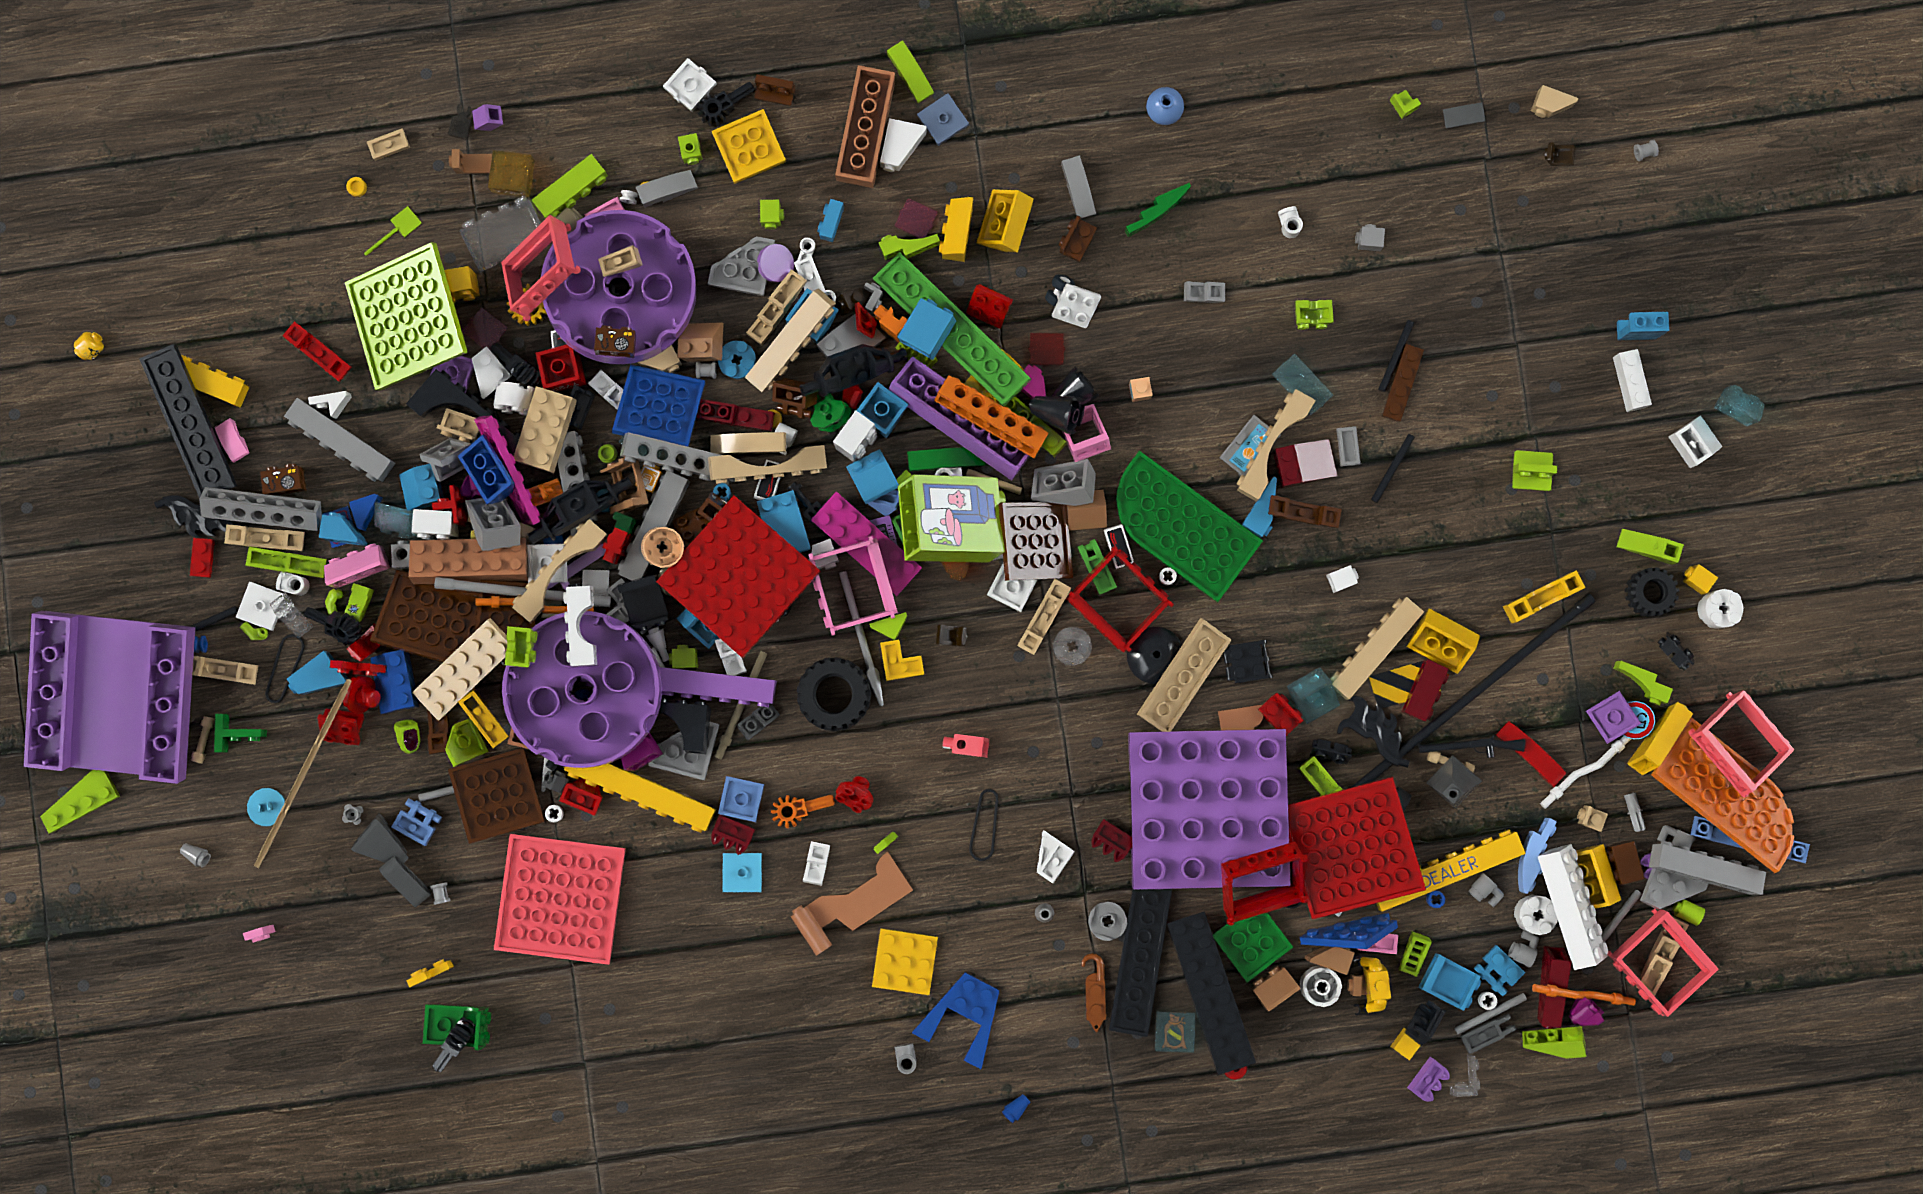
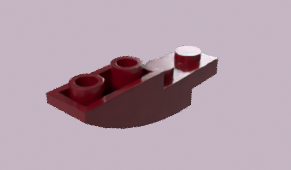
(735, 415)

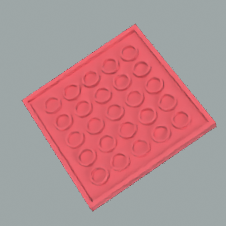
(559, 899)

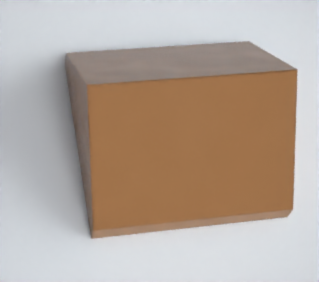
(1088, 515)

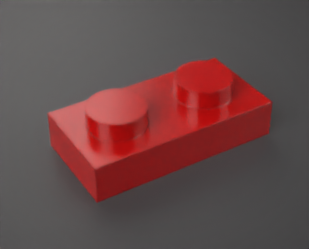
(202, 557)

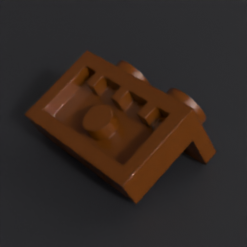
(774, 90)
(1077, 239)

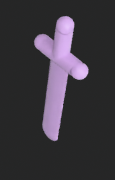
(580, 564)

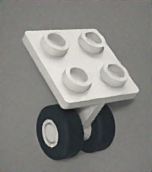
(1072, 302)

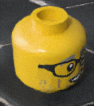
(88, 346)

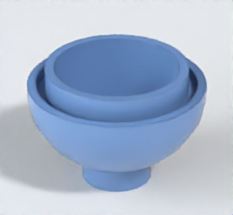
(1162, 113)

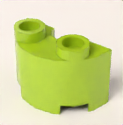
(1313, 313)
(520, 646)

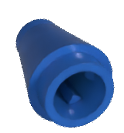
(1016, 1108)

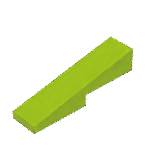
(285, 562)
(1318, 776)

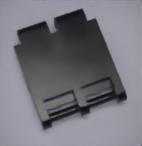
(1247, 662)

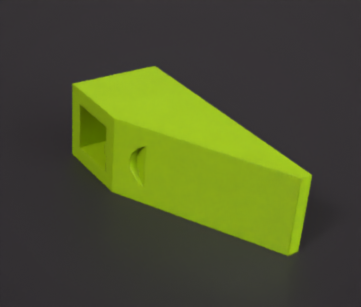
(1650, 546)
(1559, 1042)

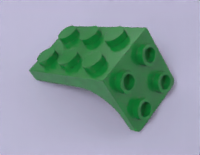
(441, 1019)

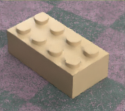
(544, 429)

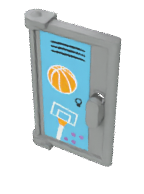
(1249, 438)

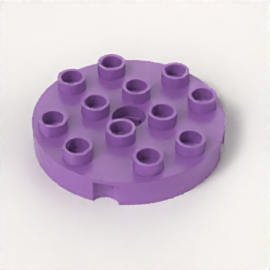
(659, 295)
(617, 712)

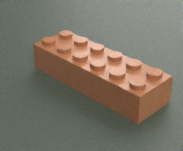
(865, 126)
(466, 561)

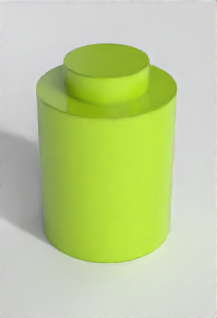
(1688, 912)

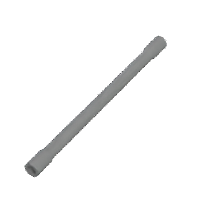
(451, 584)

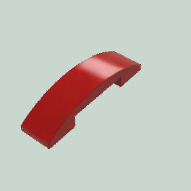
(317, 351)
(1533, 754)

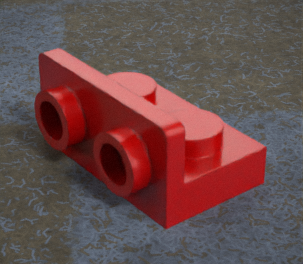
(1280, 713)

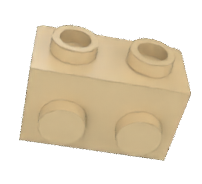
(459, 425)

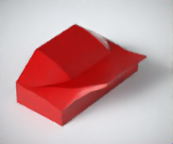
(582, 796)

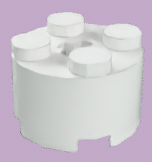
(513, 397)
(1731, 608)
(1524, 914)
(1331, 989)

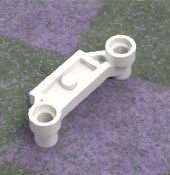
(806, 268)

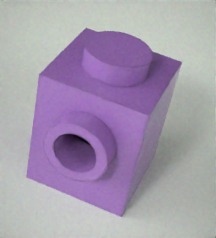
(487, 117)

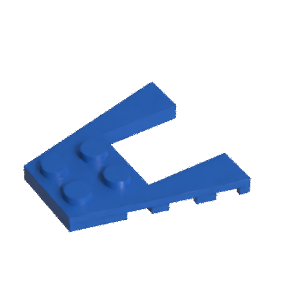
(972, 1000)

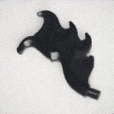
(189, 513)
(1375, 726)

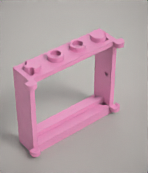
(881, 577)

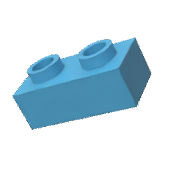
(833, 213)

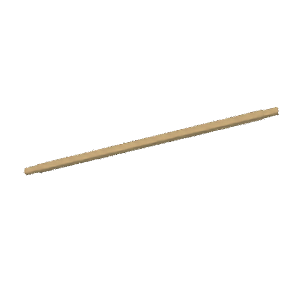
(303, 772)

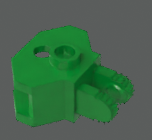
(828, 412)

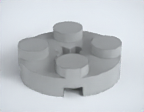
(1113, 930)

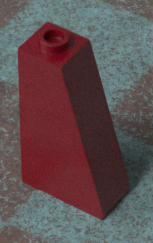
(1554, 971)

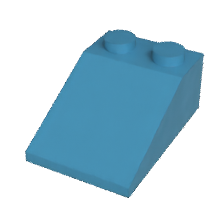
(785, 518)

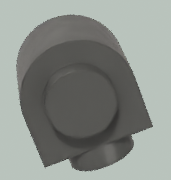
(555, 781)

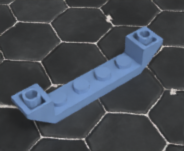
(1706, 830)

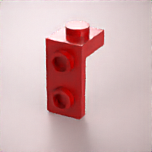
(363, 647)

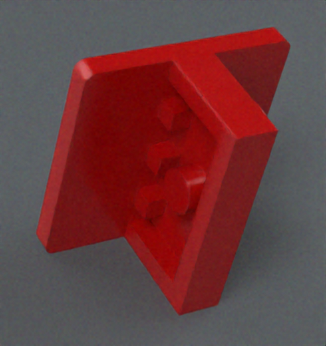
(989, 306)
(454, 505)
(344, 727)

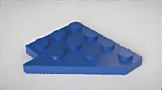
(1351, 934)

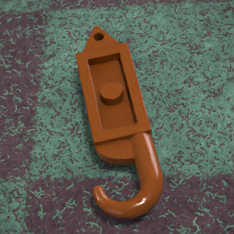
(1095, 992)

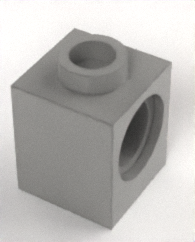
(397, 563)

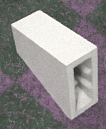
(900, 143)

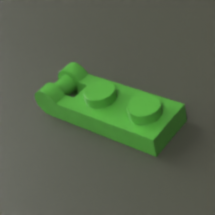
(1103, 580)

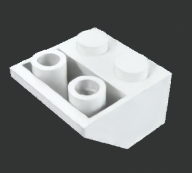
(1695, 442)
(433, 524)

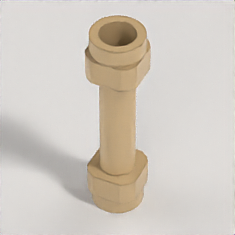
(198, 755)
(1435, 757)

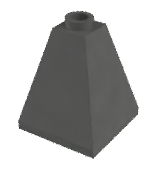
(1454, 781)
(379, 842)

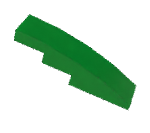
(1163, 205)
(942, 458)

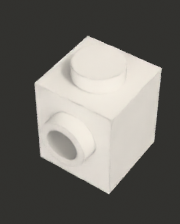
(1342, 578)

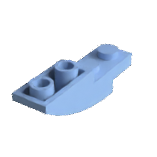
(1528, 863)

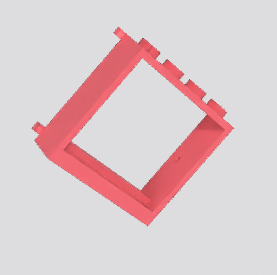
(549, 230)
(1723, 759)
(1707, 967)

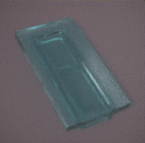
(1296, 375)

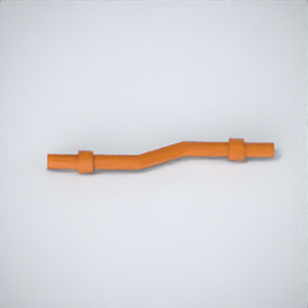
(495, 602)
(1553, 991)

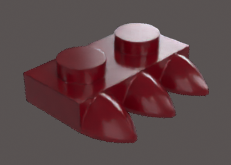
(732, 832)
(1113, 839)

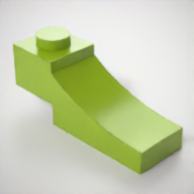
(891, 246)
(1654, 691)

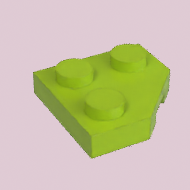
(464, 743)

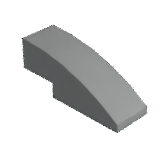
(1078, 187)
(666, 188)

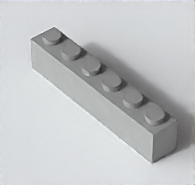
(339, 439)
(659, 514)
(1707, 869)

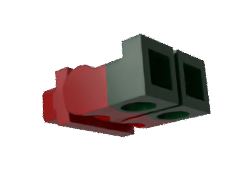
(620, 538)

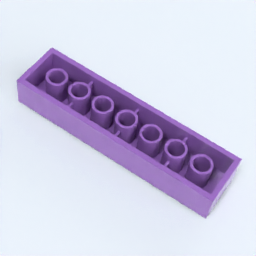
(919, 387)

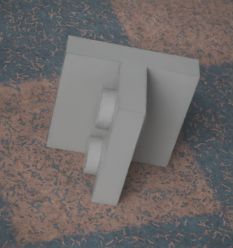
(445, 458)

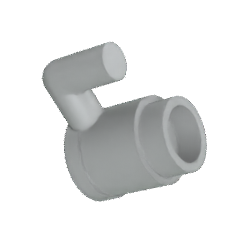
(1680, 837)
(1483, 887)
(1522, 953)

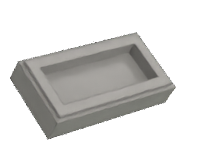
(1348, 446)

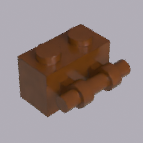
(788, 392)

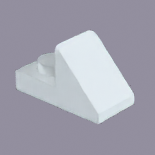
(336, 402)

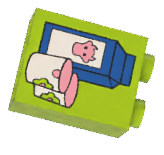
(951, 518)

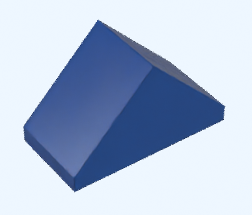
(364, 509)

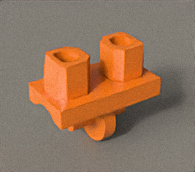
(545, 492)

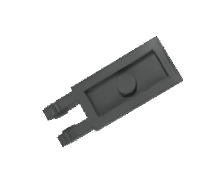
(1486, 1034)

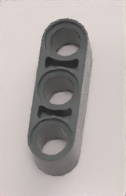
(405, 881)

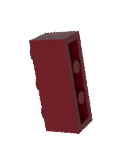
(1425, 690)

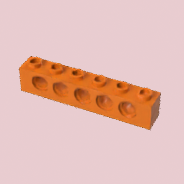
(995, 425)

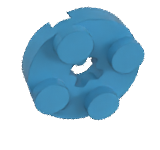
(742, 350)

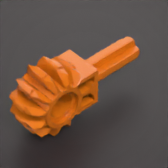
(800, 808)

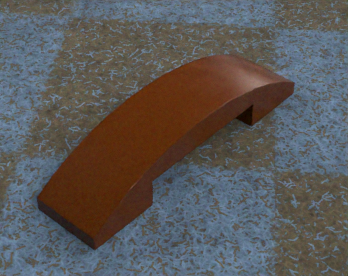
(1304, 512)
(438, 733)

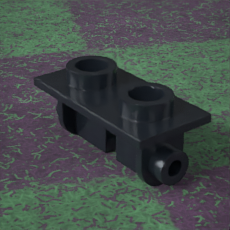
(1672, 644)
(1339, 754)

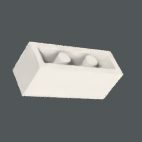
(1632, 380)

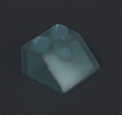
(1740, 406)
(394, 519)
(1313, 695)

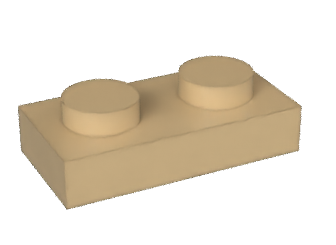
(388, 144)

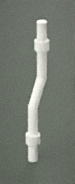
(1558, 791)

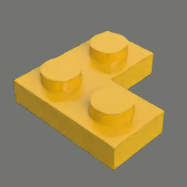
(895, 666)
(423, 975)

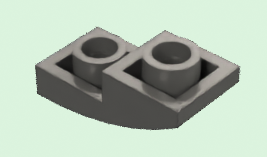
(1464, 115)
(757, 721)

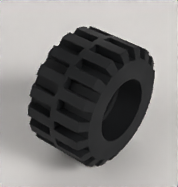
(1667, 592)

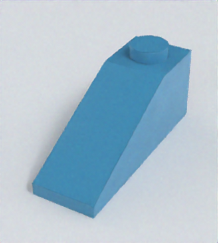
(1258, 519)

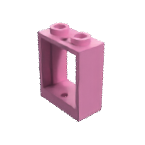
(1093, 445)

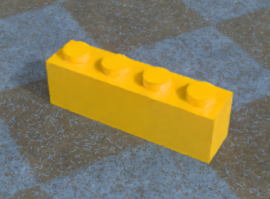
(216, 383)

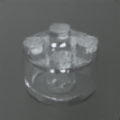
(1082, 642)

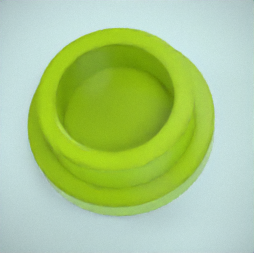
(607, 453)

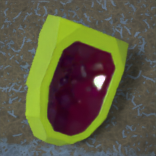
(407, 735)

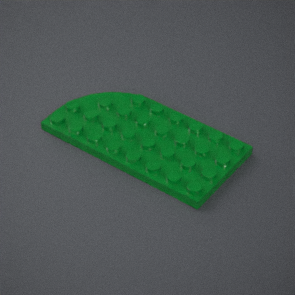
(1182, 527)

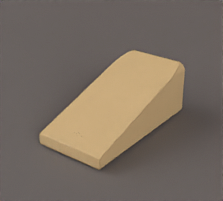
(620, 261)

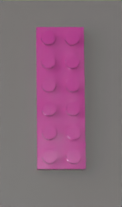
(520, 496)
(849, 526)

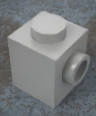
(1370, 238)

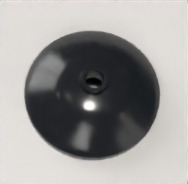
(1141, 656)

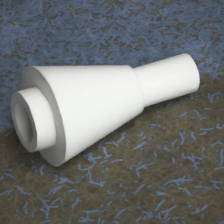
(657, 639)

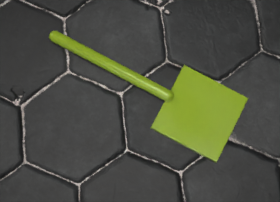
(404, 221)

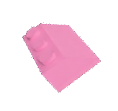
(355, 566)

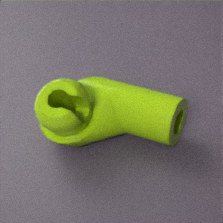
(331, 599)
(254, 633)

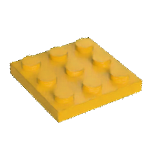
(748, 146)
(904, 961)

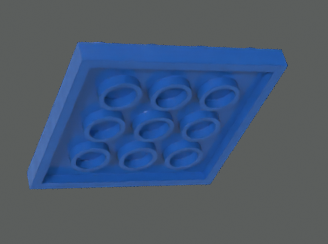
(659, 405)

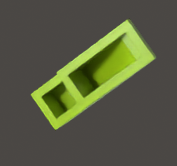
(910, 71)

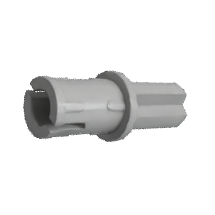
(1635, 812)

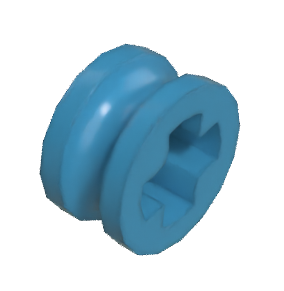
(728, 491)

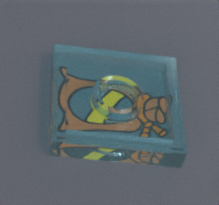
(1175, 1031)

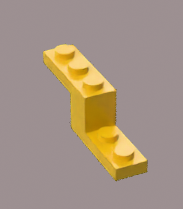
(483, 719)

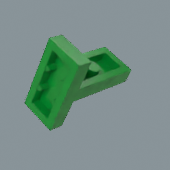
(224, 734)

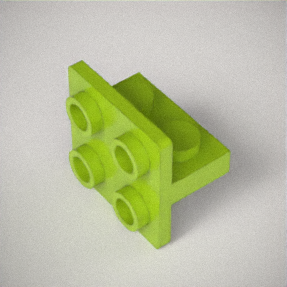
(1533, 470)

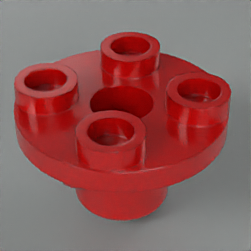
(361, 695)
(855, 794)

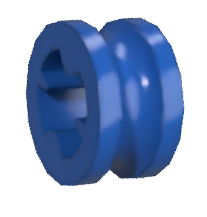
(200, 644)
(1435, 893)

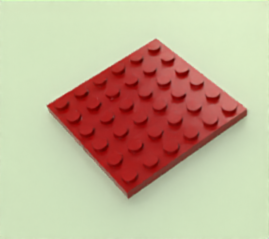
(738, 576)
(1354, 848)

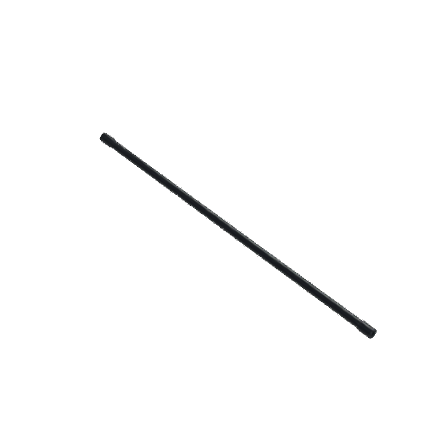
(1579, 607)

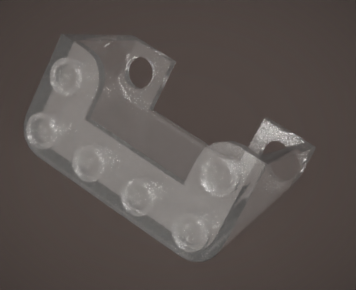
(499, 232)

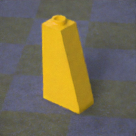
(1661, 739)

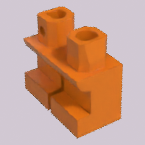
(888, 322)

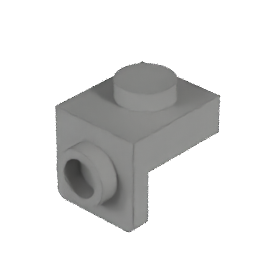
(875, 299)

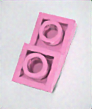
(231, 440)

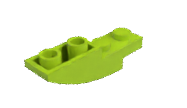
(1053, 443)

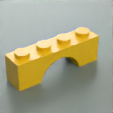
(1544, 596)

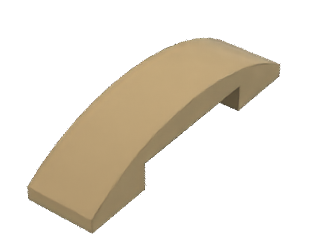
(264, 538)
(1044, 616)
(224, 670)

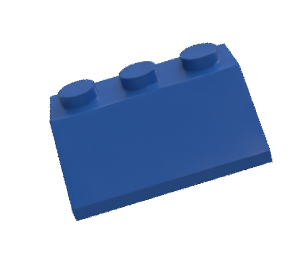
(487, 471)
(396, 683)

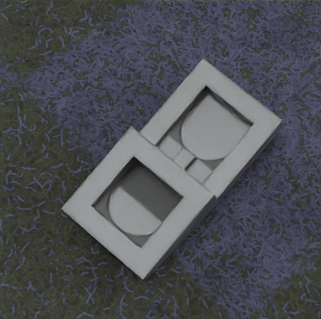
(1204, 292)

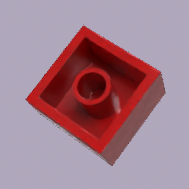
(560, 368)

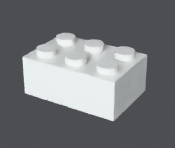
(855, 437)

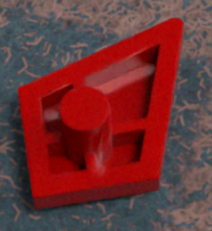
(864, 321)
(852, 396)

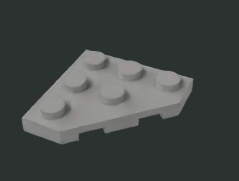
(740, 269)
(678, 761)
(1667, 888)

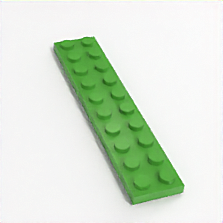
(965, 341)

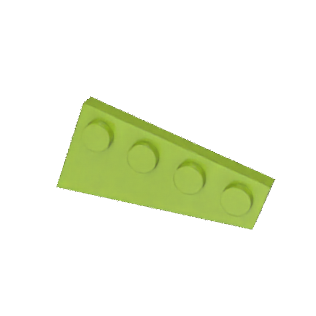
(85, 797)

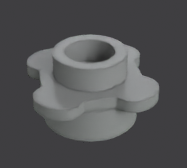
(347, 814)

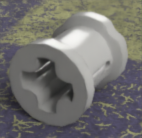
(1646, 150)
(706, 370)
(440, 893)

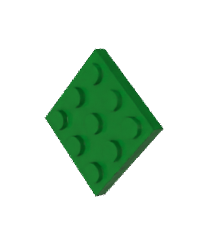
(1252, 944)

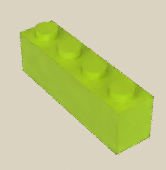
(570, 187)

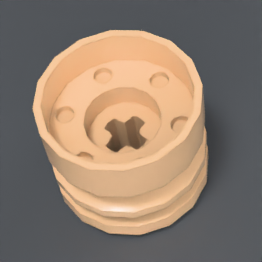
(670, 539)

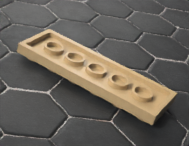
(463, 669)
(1184, 676)

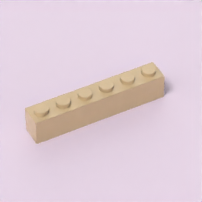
(790, 340)
(1376, 648)

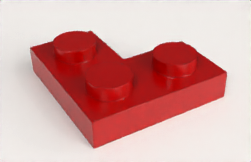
(358, 668)

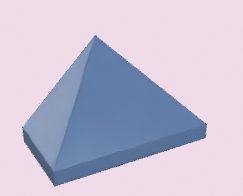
(887, 503)

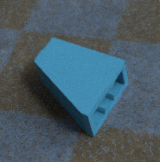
(316, 676)

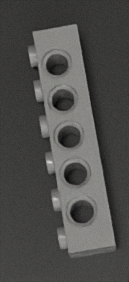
(633, 441)
(565, 464)
(260, 509)

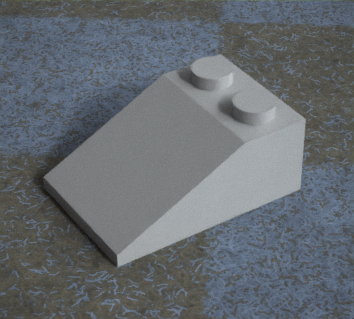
(846, 337)
(1065, 483)
(493, 524)

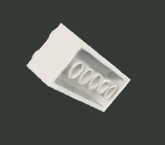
(1573, 906)

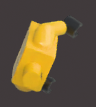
(1376, 984)

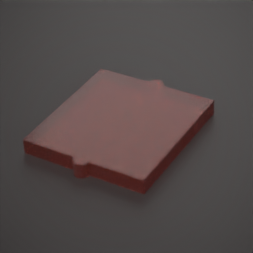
(1046, 348)

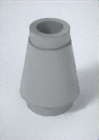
(195, 855)
(1044, 906)

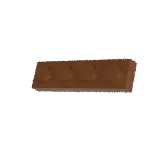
(1402, 383)

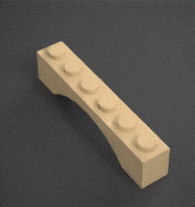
(728, 467)
(1256, 478)
(585, 540)

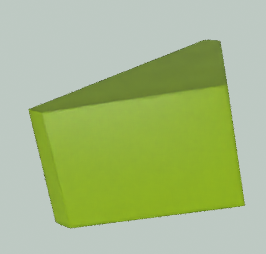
(890, 627)

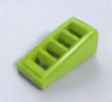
(1421, 956)

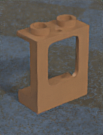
(631, 501)

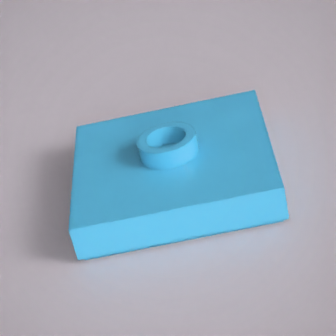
(742, 872)

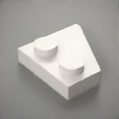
(488, 371)
(1052, 857)

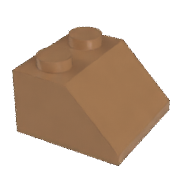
(701, 342)
(1333, 958)
(1274, 988)

